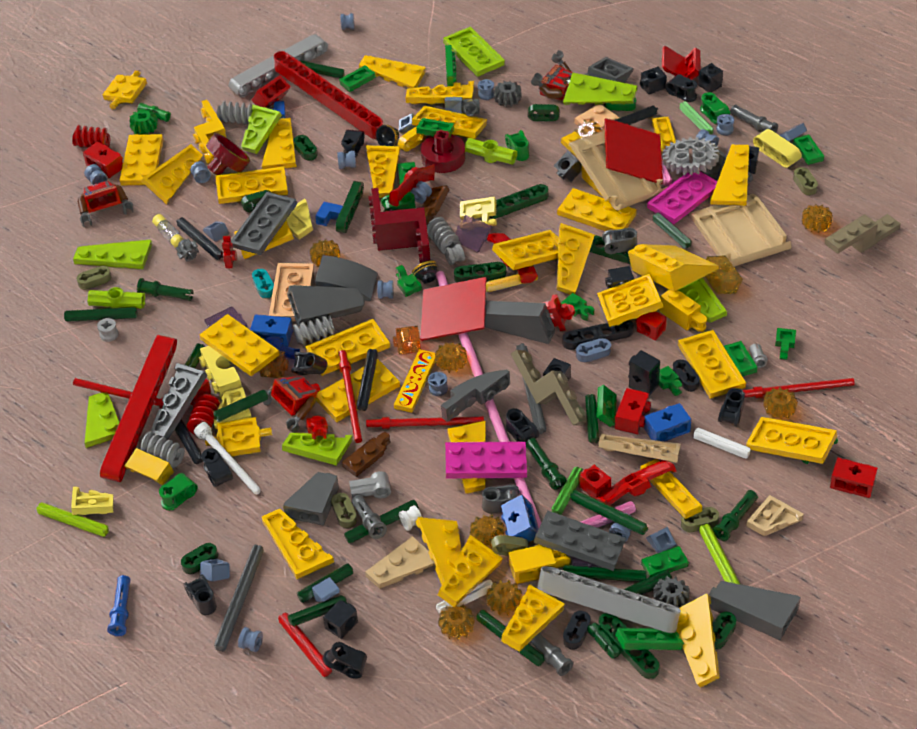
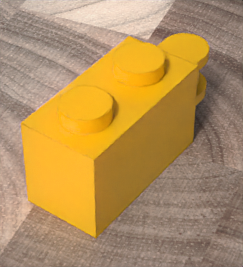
(683, 310)
(527, 562)

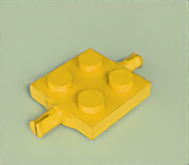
(124, 89)
(240, 436)

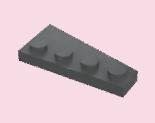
(180, 395)

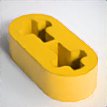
(410, 140)

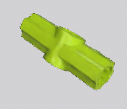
(491, 151)
(116, 298)

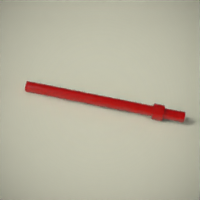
(345, 368)
(110, 390)
(759, 392)
(386, 422)

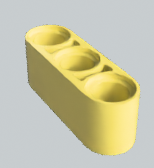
(777, 148)

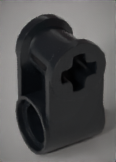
(682, 88)
(353, 141)
(308, 364)
(732, 407)
(520, 426)
(215, 467)
(201, 595)
(348, 660)

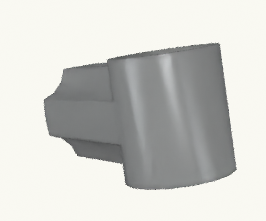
(376, 485)

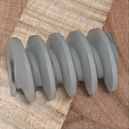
(234, 113)
(442, 234)
(314, 330)
(162, 448)

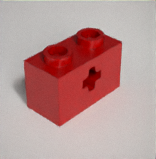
(271, 92)
(104, 157)
(632, 411)
(853, 477)

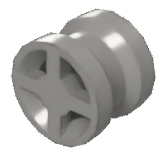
(454, 254)
(107, 329)

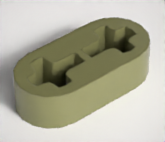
(803, 177)
(94, 277)
(341, 511)
(700, 519)
(504, 544)

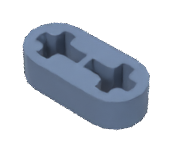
(794, 132)
(593, 350)

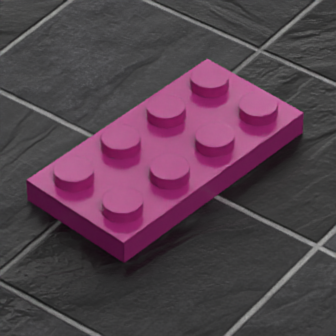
(683, 196)
(485, 460)

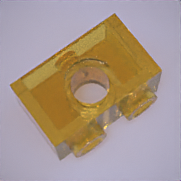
(725, 279)

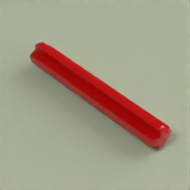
(305, 645)

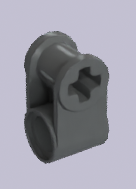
(622, 240)
(496, 496)

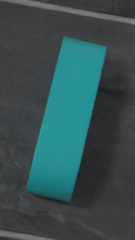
(266, 282)

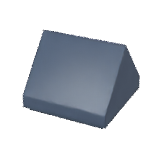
(325, 590)

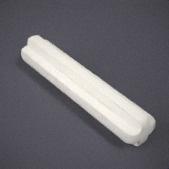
(722, 443)
(478, 592)

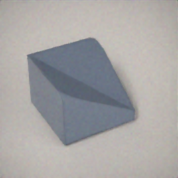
(453, 104)
(215, 569)

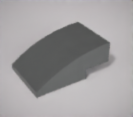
(610, 70)
(346, 274)

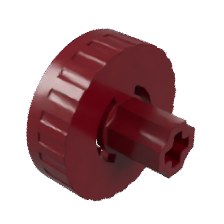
(442, 145)
(226, 155)

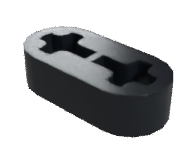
(689, 373)
(580, 632)

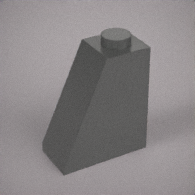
(313, 499)

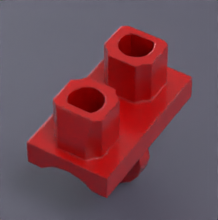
(559, 312)

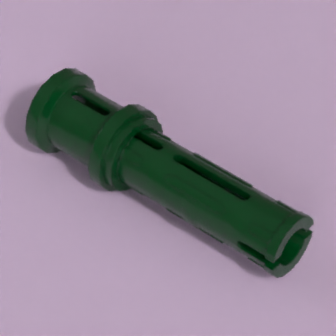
(156, 288)
(549, 469)
(730, 520)

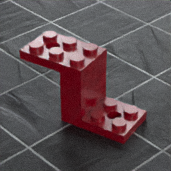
(399, 228)

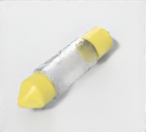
(167, 230)

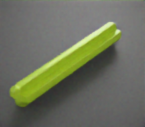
(73, 520)
(718, 554)

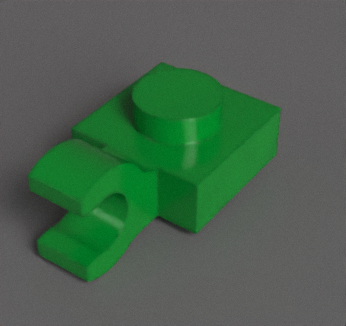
(407, 283)
(785, 339)
(670, 380)

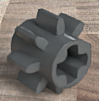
(187, 249)

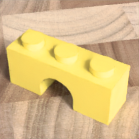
(215, 365)

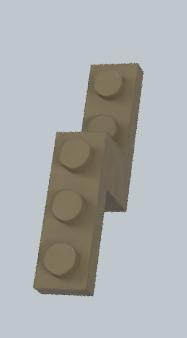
(862, 233)
(549, 387)

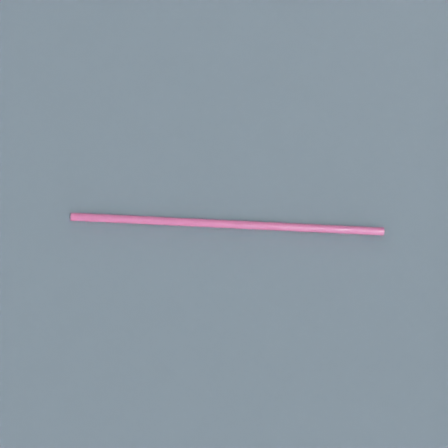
(490, 405)

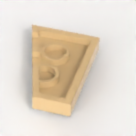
(403, 561)

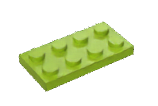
(474, 51)

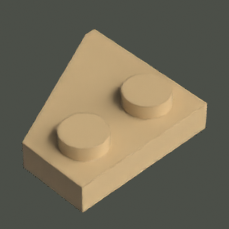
(773, 516)

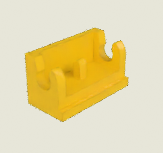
(149, 466)

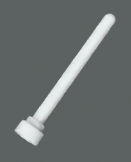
(204, 432)

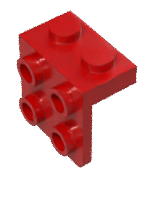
(677, 64)

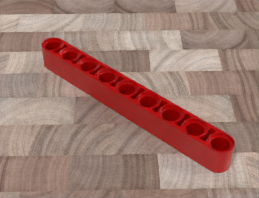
(327, 93)
(138, 408)

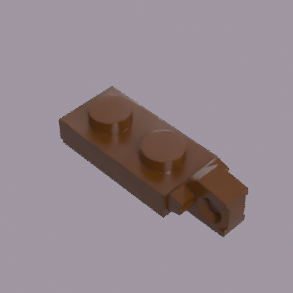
(434, 202)
(367, 454)

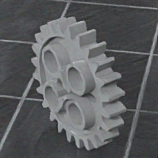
(703, 153)

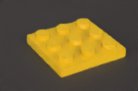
(630, 300)

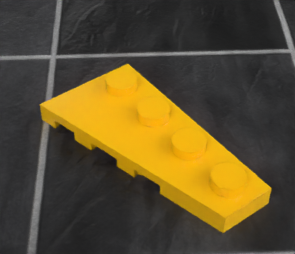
(443, 542)

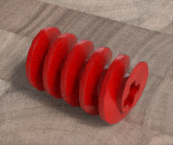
(87, 138)
(203, 411)

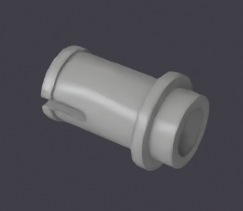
(758, 356)

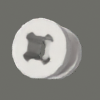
(409, 517)

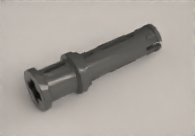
(759, 123)
(367, 516)
(553, 655)

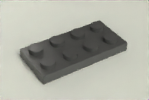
(263, 223)
(580, 540)

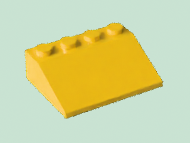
(669, 265)

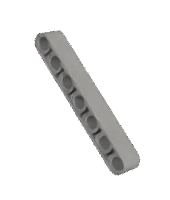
(264, 72)
(609, 599)

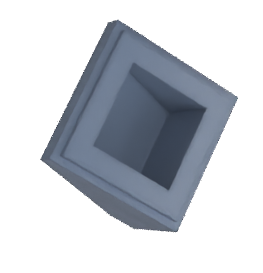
(405, 123)
(216, 230)
(662, 540)

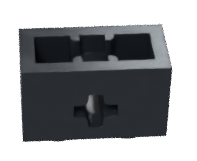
(644, 372)

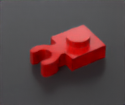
(229, 254)
(317, 426)

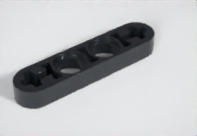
(596, 331)

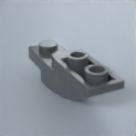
(479, 389)

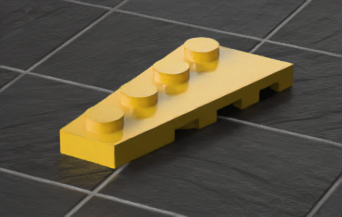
(399, 72)
(438, 93)
(280, 146)
(383, 167)
(171, 175)
(733, 180)
(572, 256)
(470, 433)
(295, 545)
(468, 571)
(531, 617)
(698, 638)

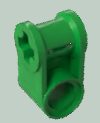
(713, 107)
(518, 143)
(406, 202)
(177, 491)

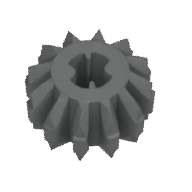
(507, 93)
(672, 592)

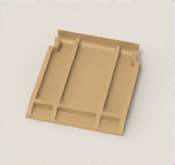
(614, 186)
(741, 231)

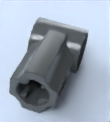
(470, 106)

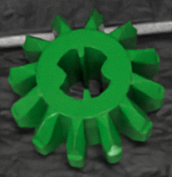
(143, 122)

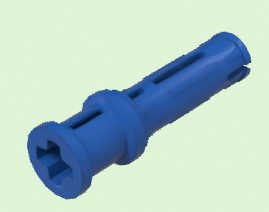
(119, 620)

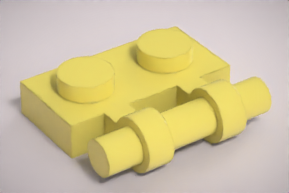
(480, 208)

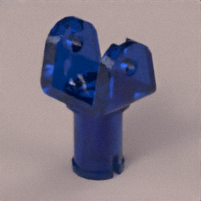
(277, 342)

